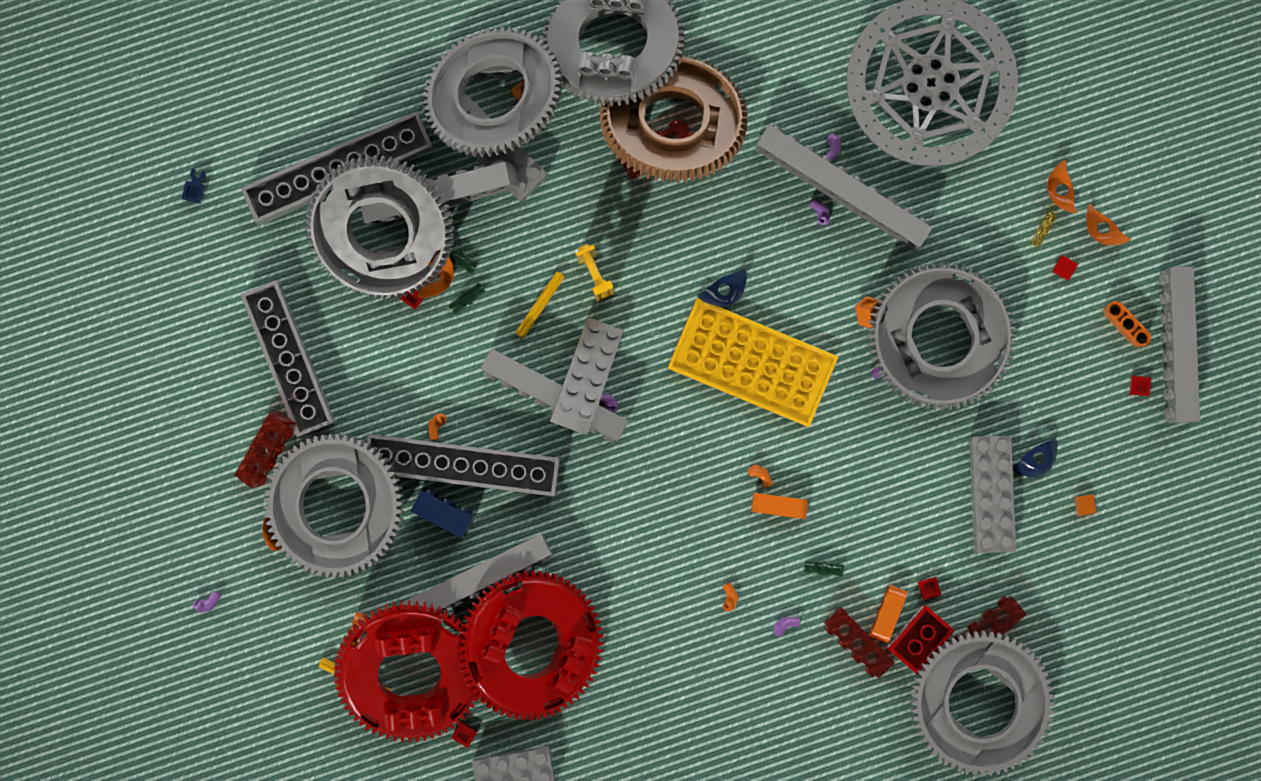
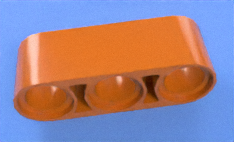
(1136, 326)
(779, 505)
(888, 613)

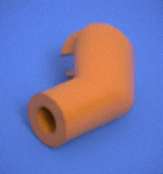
(434, 424)
(762, 473)
(731, 599)

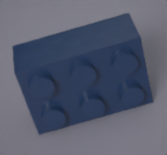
(443, 513)

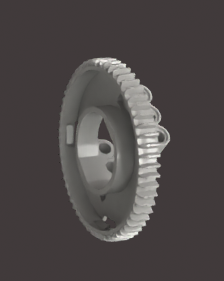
(382, 270)
(982, 315)

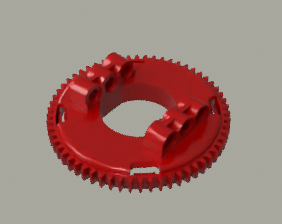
(493, 627)
(403, 632)

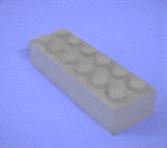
(528, 171)
(586, 376)
(992, 494)

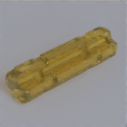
(1043, 229)

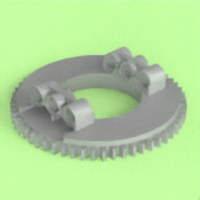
(498, 56)
(609, 76)
(327, 459)
(1014, 669)

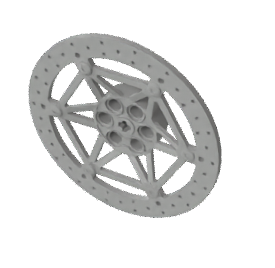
(928, 74)

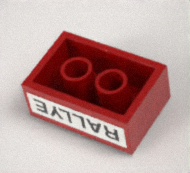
(919, 638)

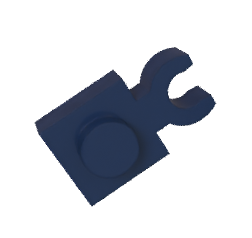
(194, 190)

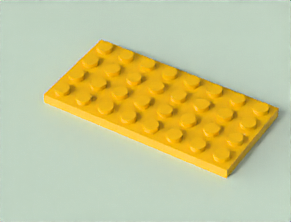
(753, 362)

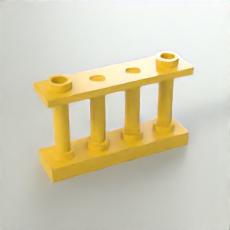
(602, 288)

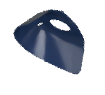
(737, 286)
(1029, 468)

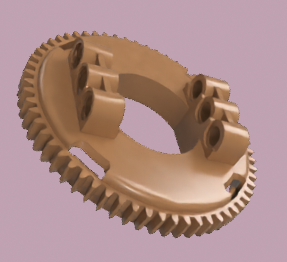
(684, 158)

